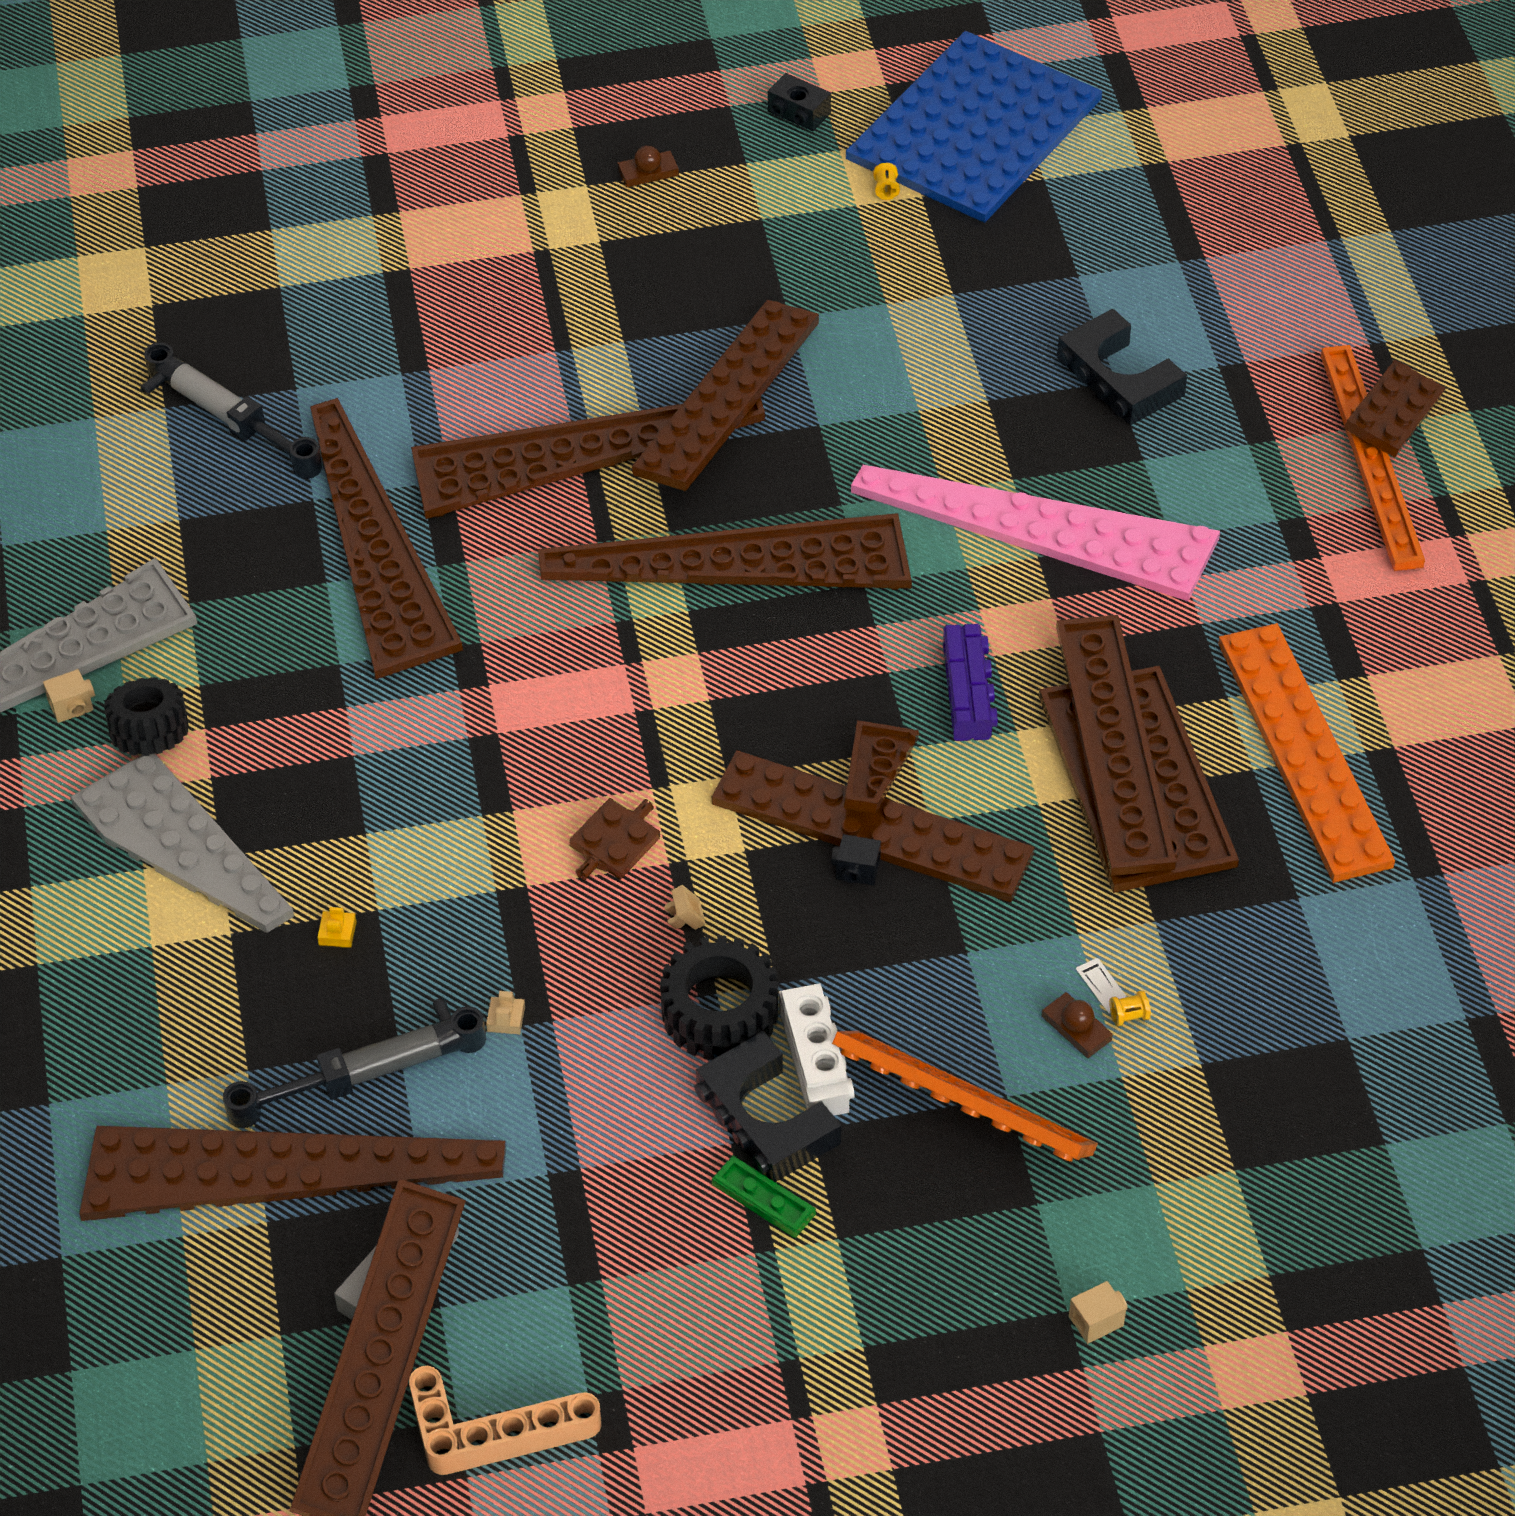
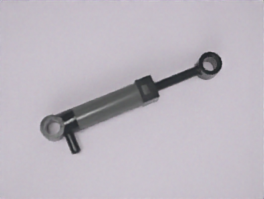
(344, 1070)

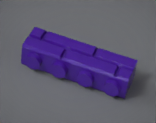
(967, 682)

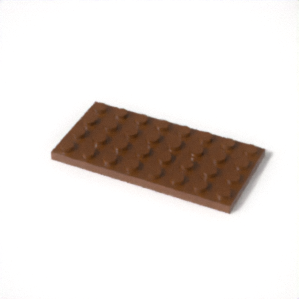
(1191, 812)

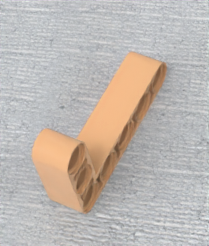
(494, 1428)

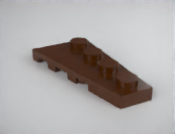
(875, 763)

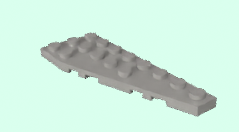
(162, 824)

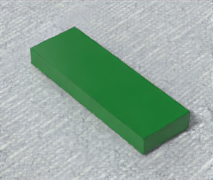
(764, 1196)

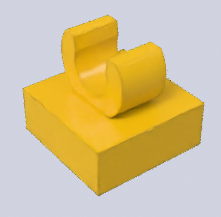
(337, 928)

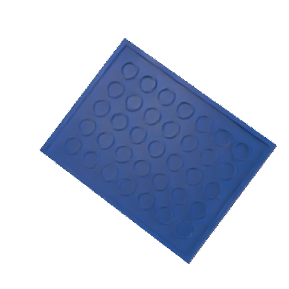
(975, 125)

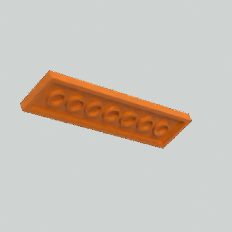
(973, 1099)

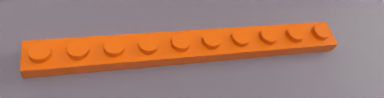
(1373, 464)

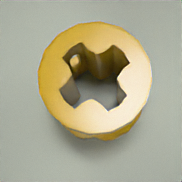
(880, 176)
(1120, 1008)

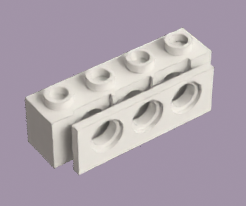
(810, 1039)

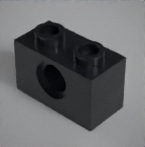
(799, 102)

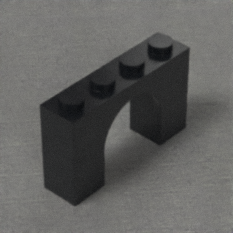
(1128, 395)
(774, 1147)

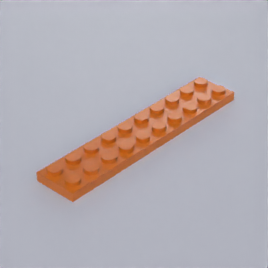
(1306, 753)

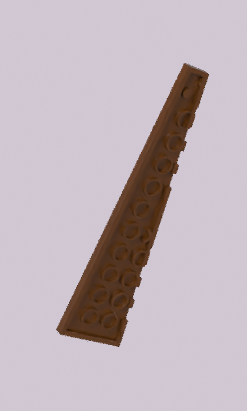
(505, 463)

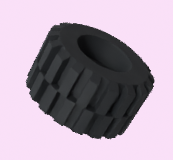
(146, 716)

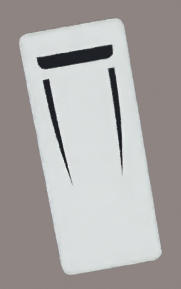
(1100, 982)

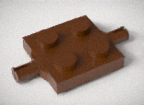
(614, 839)

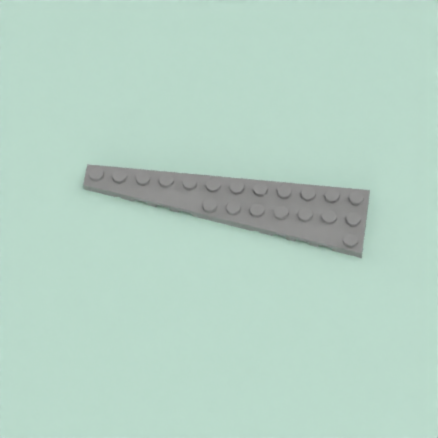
(96, 633)

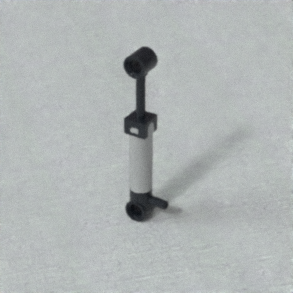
(242, 415)

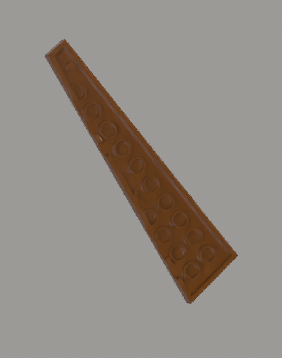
(816, 553)
(392, 589)
(192, 1167)

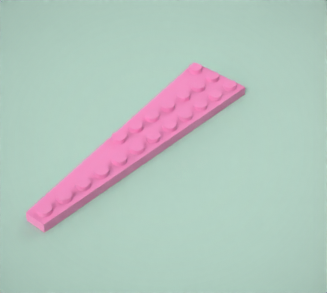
(1113, 543)

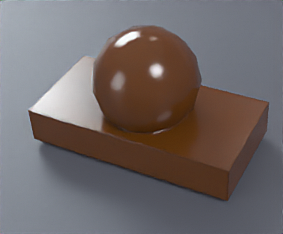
(648, 166)
(1077, 1024)

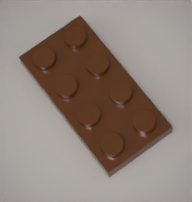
(1394, 408)

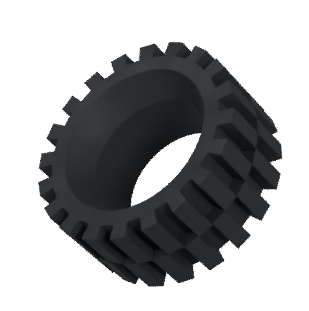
(718, 1030)

